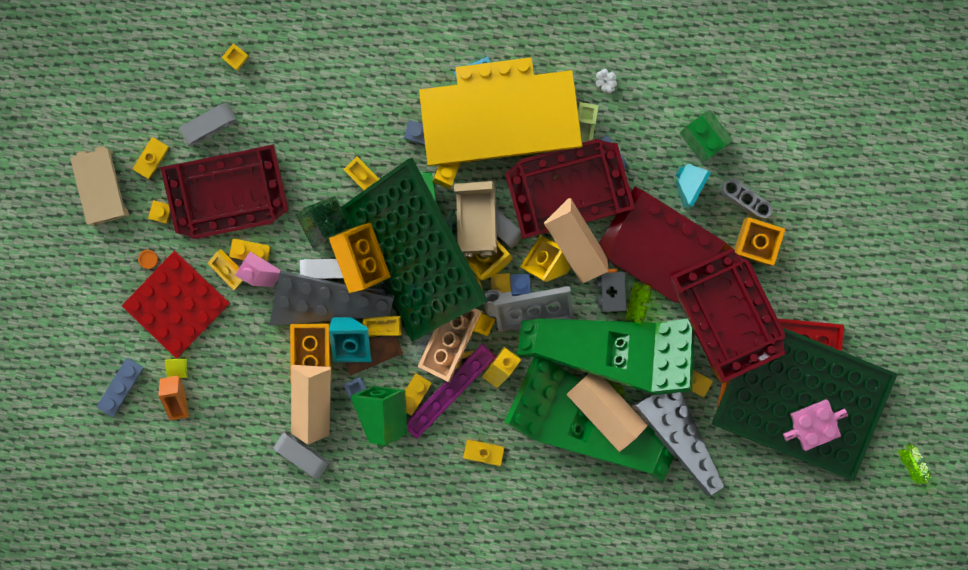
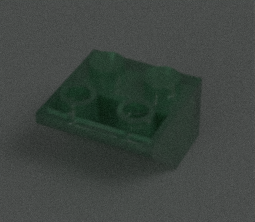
(323, 221)

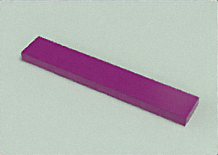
(449, 391)

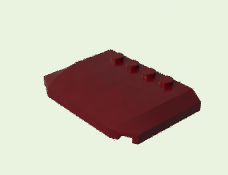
(587, 175)
(225, 192)
(657, 243)
(729, 314)

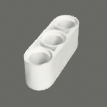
(320, 268)

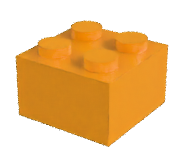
(759, 241)

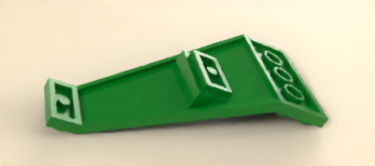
(653, 355)
(551, 417)

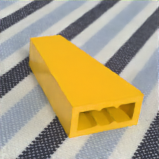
(501, 367)

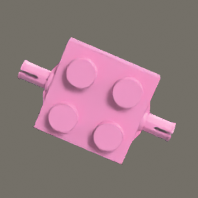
(815, 425)

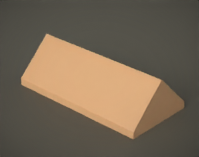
(577, 242)
(448, 345)
(310, 402)
(607, 410)

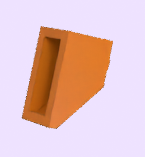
(173, 397)

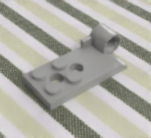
(513, 309)

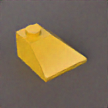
(546, 260)
(488, 266)

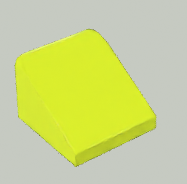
(176, 367)

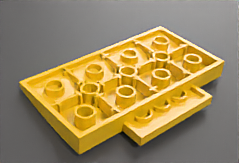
(499, 113)

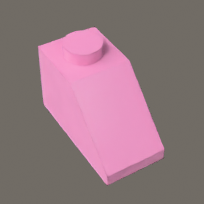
(258, 271)

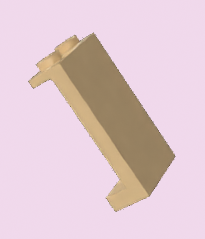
(98, 186)
(476, 218)

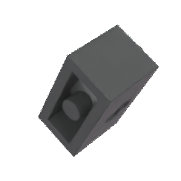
(617, 282)

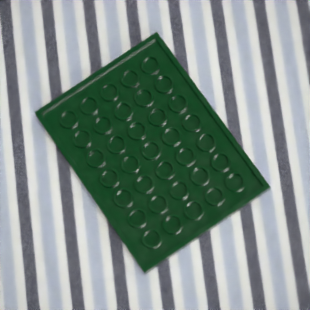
(420, 251)
(762, 399)

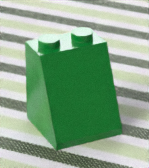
(705, 136)
(381, 413)

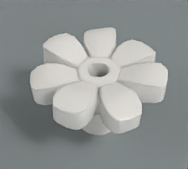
(606, 80)

